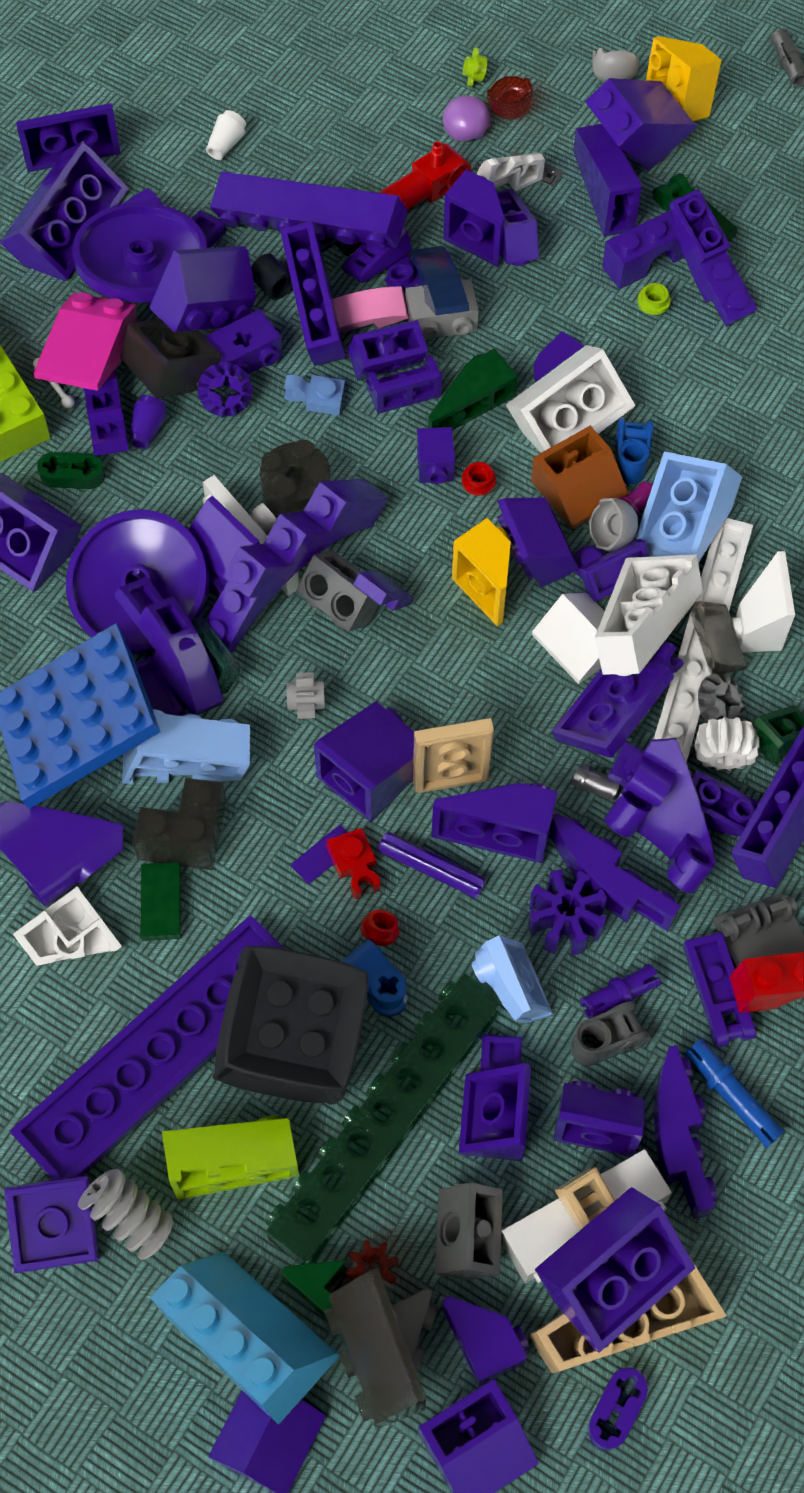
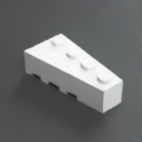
(645, 609)

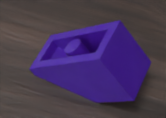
(485, 1339)

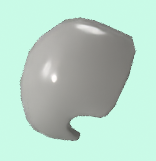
(614, 64)
(613, 524)

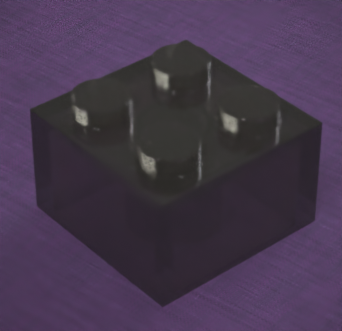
(165, 359)

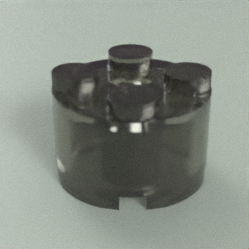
(291, 476)

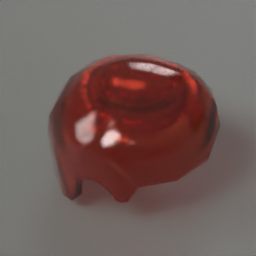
(511, 97)

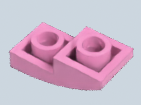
(376, 306)

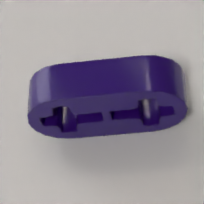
(627, 1413)

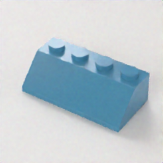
(245, 1332)

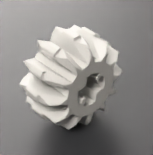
(727, 743)

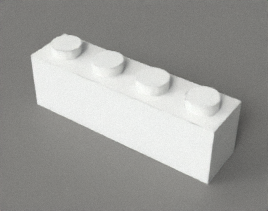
(547, 1229)

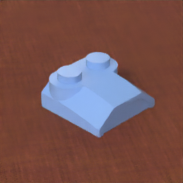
(510, 972)

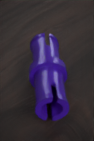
(620, 991)

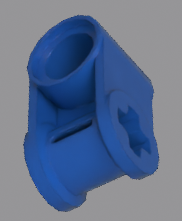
(633, 449)
(381, 977)

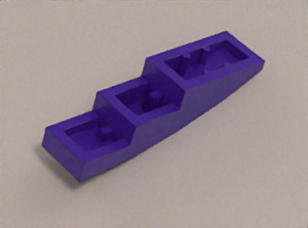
(106, 418)

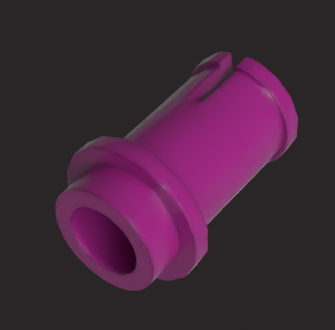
(639, 496)

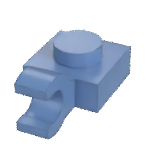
(320, 395)

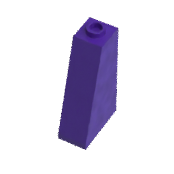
(608, 179)

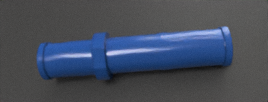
(734, 1092)

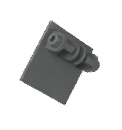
(761, 929)

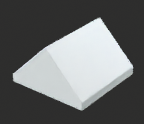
(570, 634)

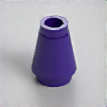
(147, 419)

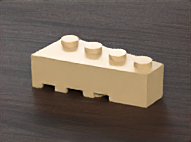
(682, 1308)

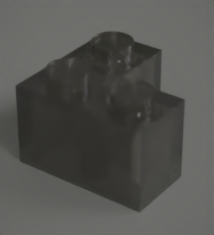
(184, 835)

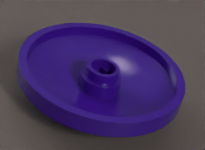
(129, 248)
(127, 550)

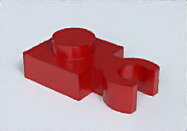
(354, 857)

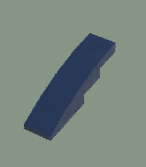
(440, 280)

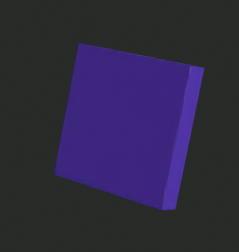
(49, 1226)

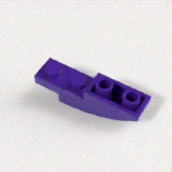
(707, 258)
(178, 647)
(722, 806)
(601, 860)
(675, 1118)

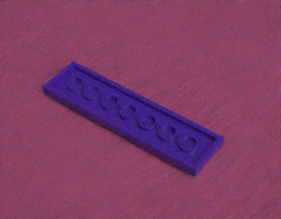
(138, 1065)

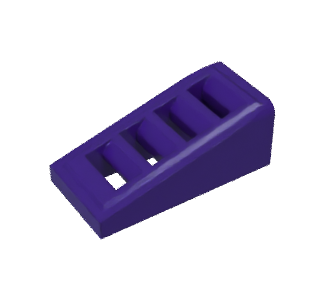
(375, 259)

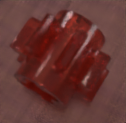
(368, 1256)

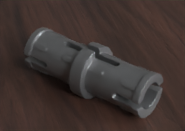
(784, 46)

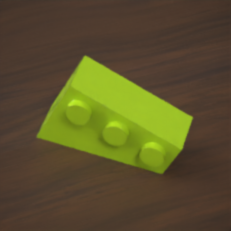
(229, 1156)

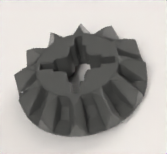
(712, 707)

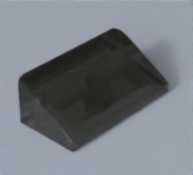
(717, 637)

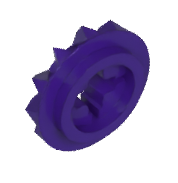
(214, 377)

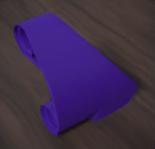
(666, 810)
(55, 846)

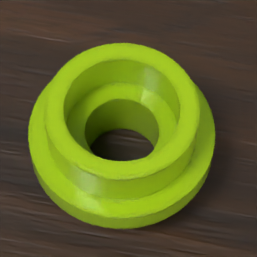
(654, 299)

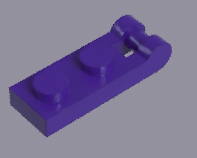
(711, 970)

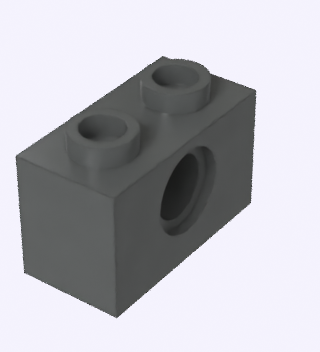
(469, 1231)

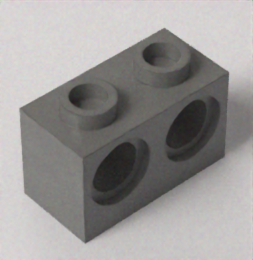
(337, 597)

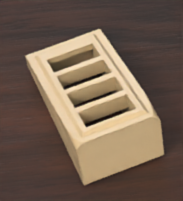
(601, 1192)

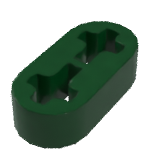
(71, 470)

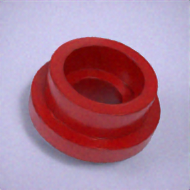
(482, 472)
(380, 927)

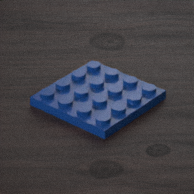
(75, 715)

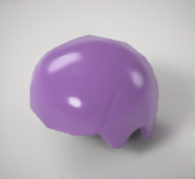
(466, 118)

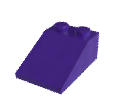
(498, 819)

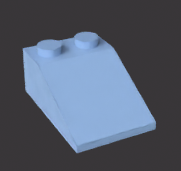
(687, 505)

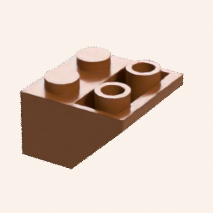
(577, 476)

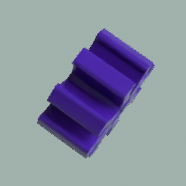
(573, 926)

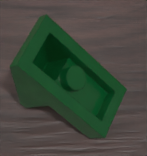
(778, 732)
(314, 1281)

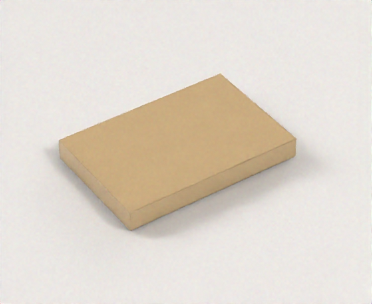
(452, 755)

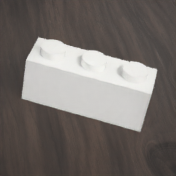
(571, 398)

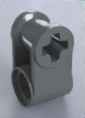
(616, 1032)

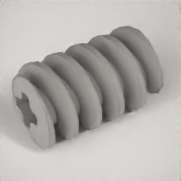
(129, 1210)

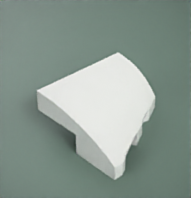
(516, 170)
(66, 931)

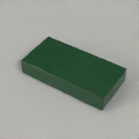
(160, 901)

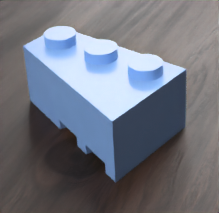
(191, 747)

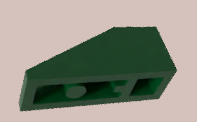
(476, 390)

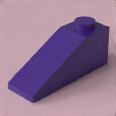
(520, 230)

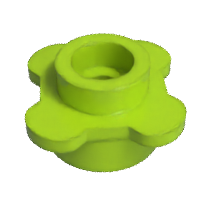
(475, 67)

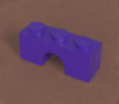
(632, 252)

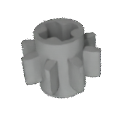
(305, 695)

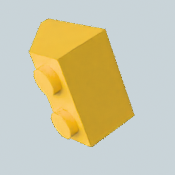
(482, 567)

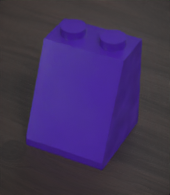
(641, 118)
(367, 759)

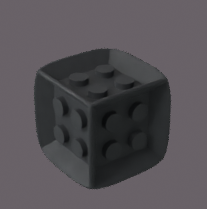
(291, 1025)

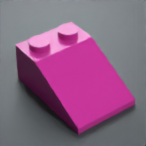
(85, 341)

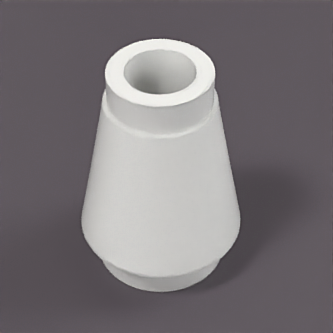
(225, 134)

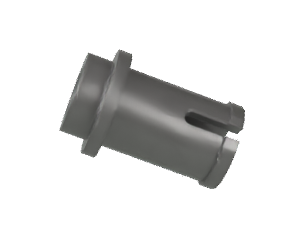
(594, 782)

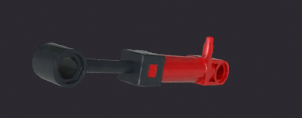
(429, 180)

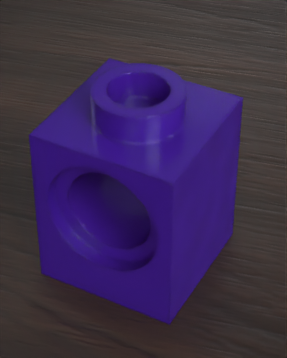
(435, 455)

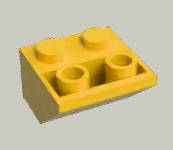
(687, 72)

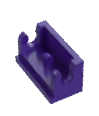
(405, 387)

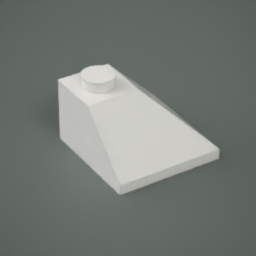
(766, 609)

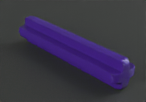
(432, 865)

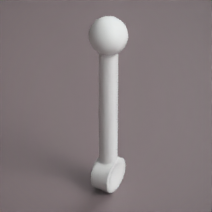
(67, 400)

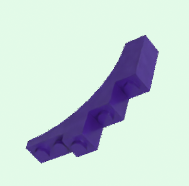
(262, 569)

